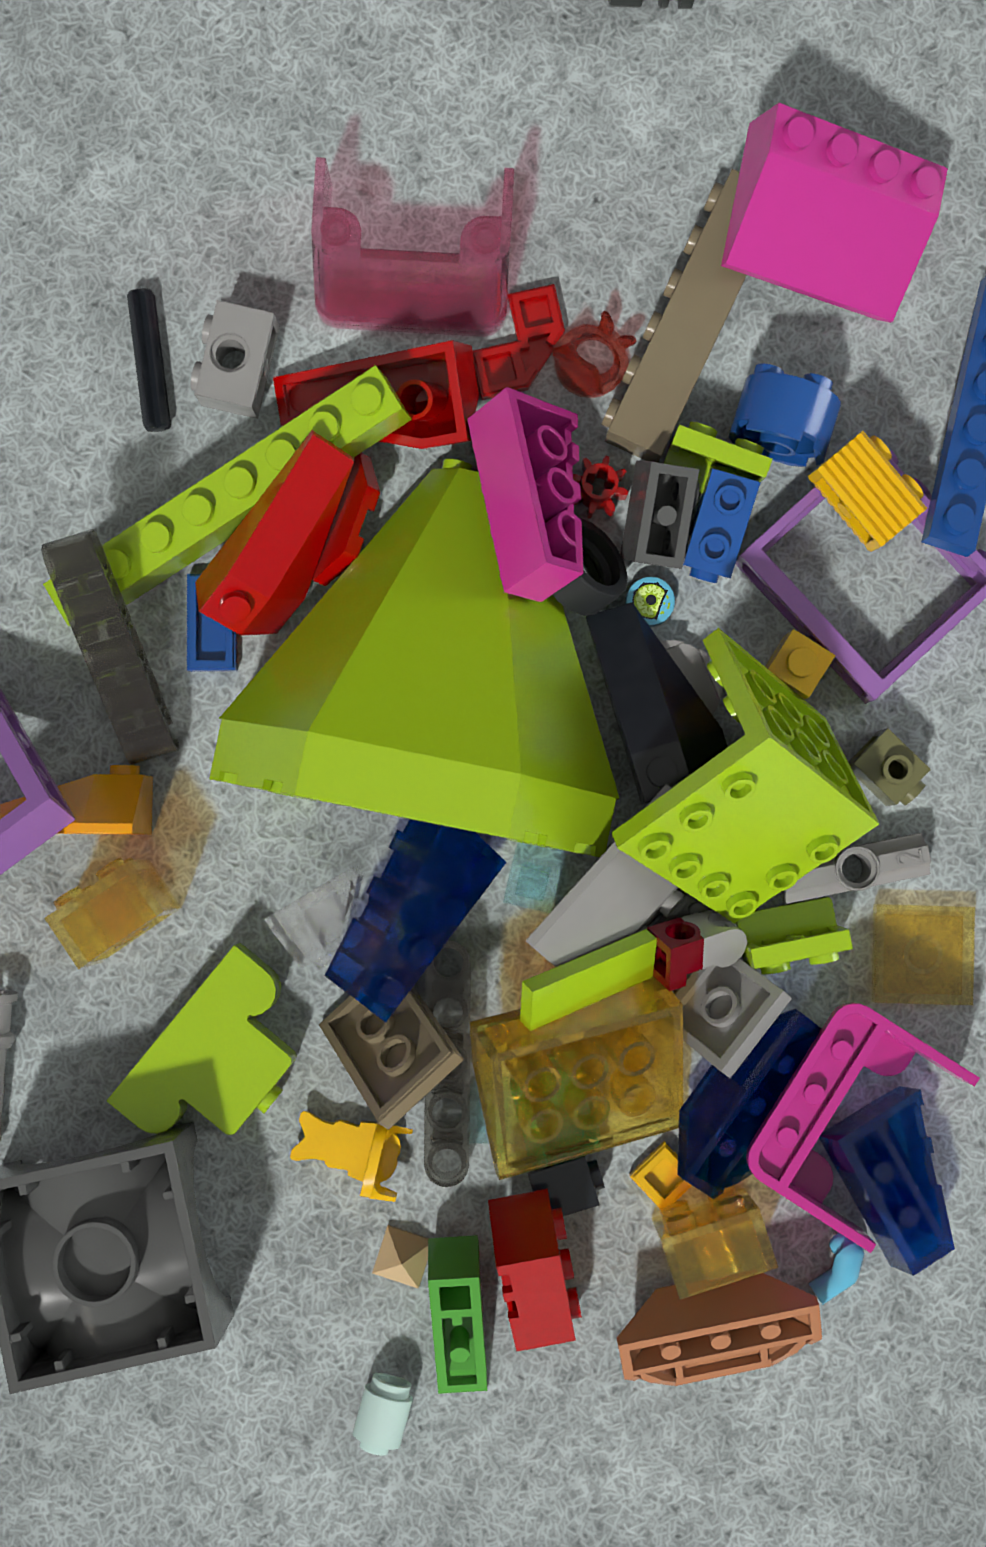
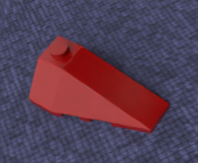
(431, 381)
(276, 548)

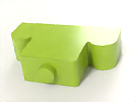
(212, 1053)

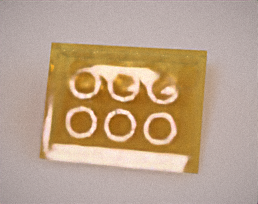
(580, 1080)

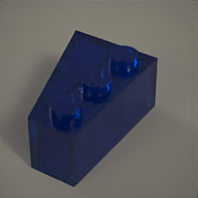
(892, 1178)

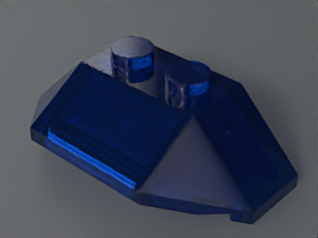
(727, 1112)

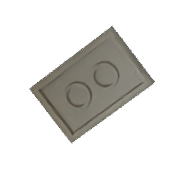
(392, 1060)

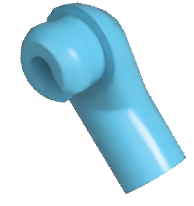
(843, 1272)

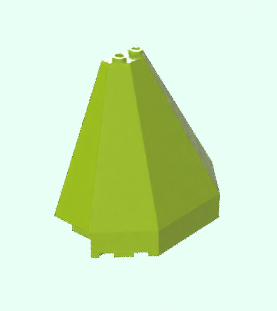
(430, 691)

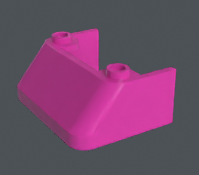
(783, 1145)

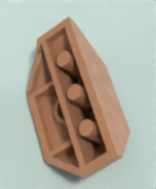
(717, 1331)

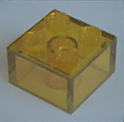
(112, 912)
(713, 1242)

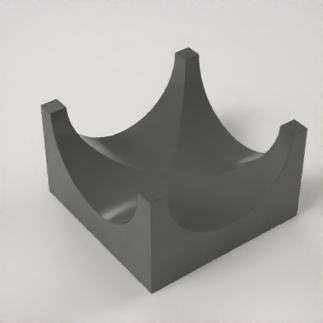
(104, 1263)

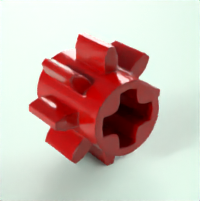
(611, 490)

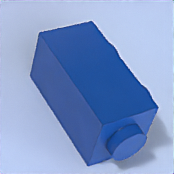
(720, 525)

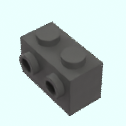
(660, 514)

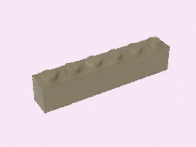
(678, 337)

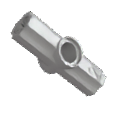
(881, 864)

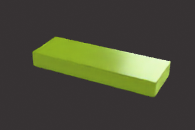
(587, 979)

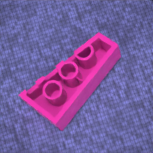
(530, 491)

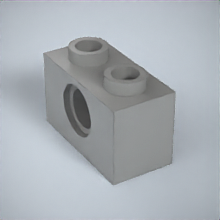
(230, 330)

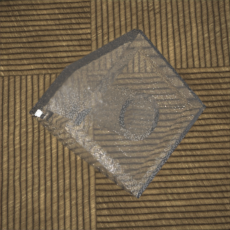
(318, 921)

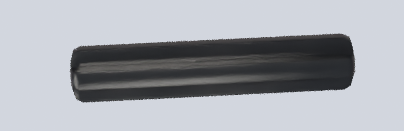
(148, 360)

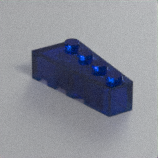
(411, 912)

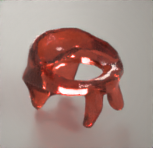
(582, 376)

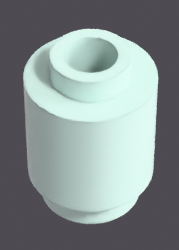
(383, 1414)

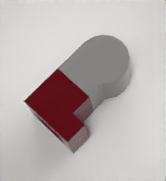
(693, 945)

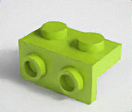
(700, 449)
(793, 934)

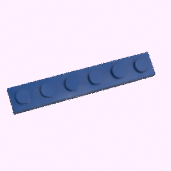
(960, 481)

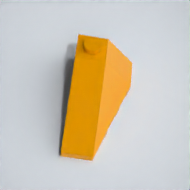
(106, 802)

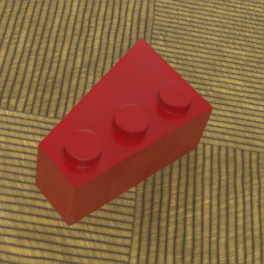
(534, 1269)

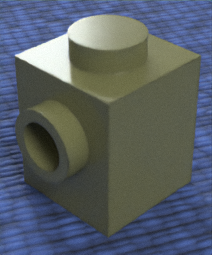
(889, 769)

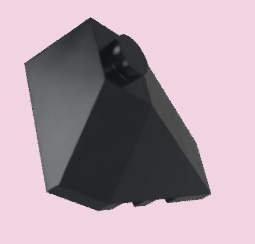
(655, 706)

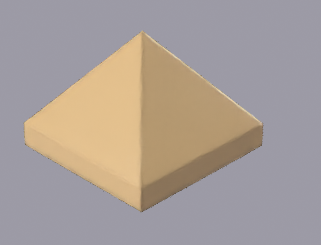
(402, 1257)

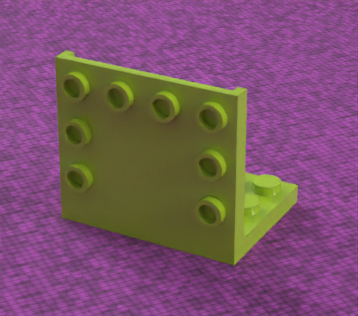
(760, 806)

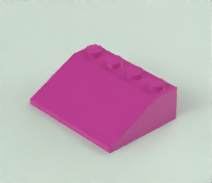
(831, 212)

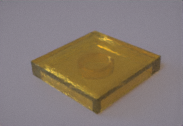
(923, 954)

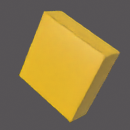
(659, 1176)

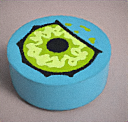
(652, 599)

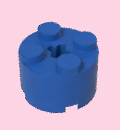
(786, 415)

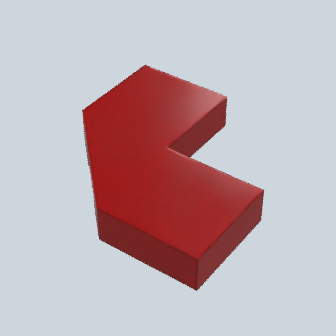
(518, 363)
(343, 539)

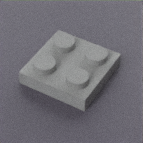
(728, 1012)

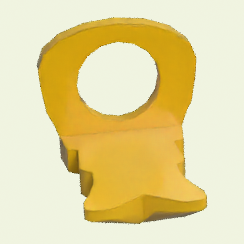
(363, 1150)

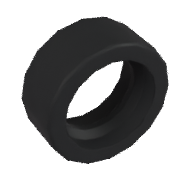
(604, 574)

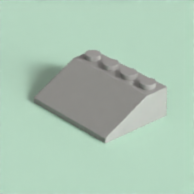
(605, 906)

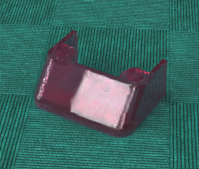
(409, 288)

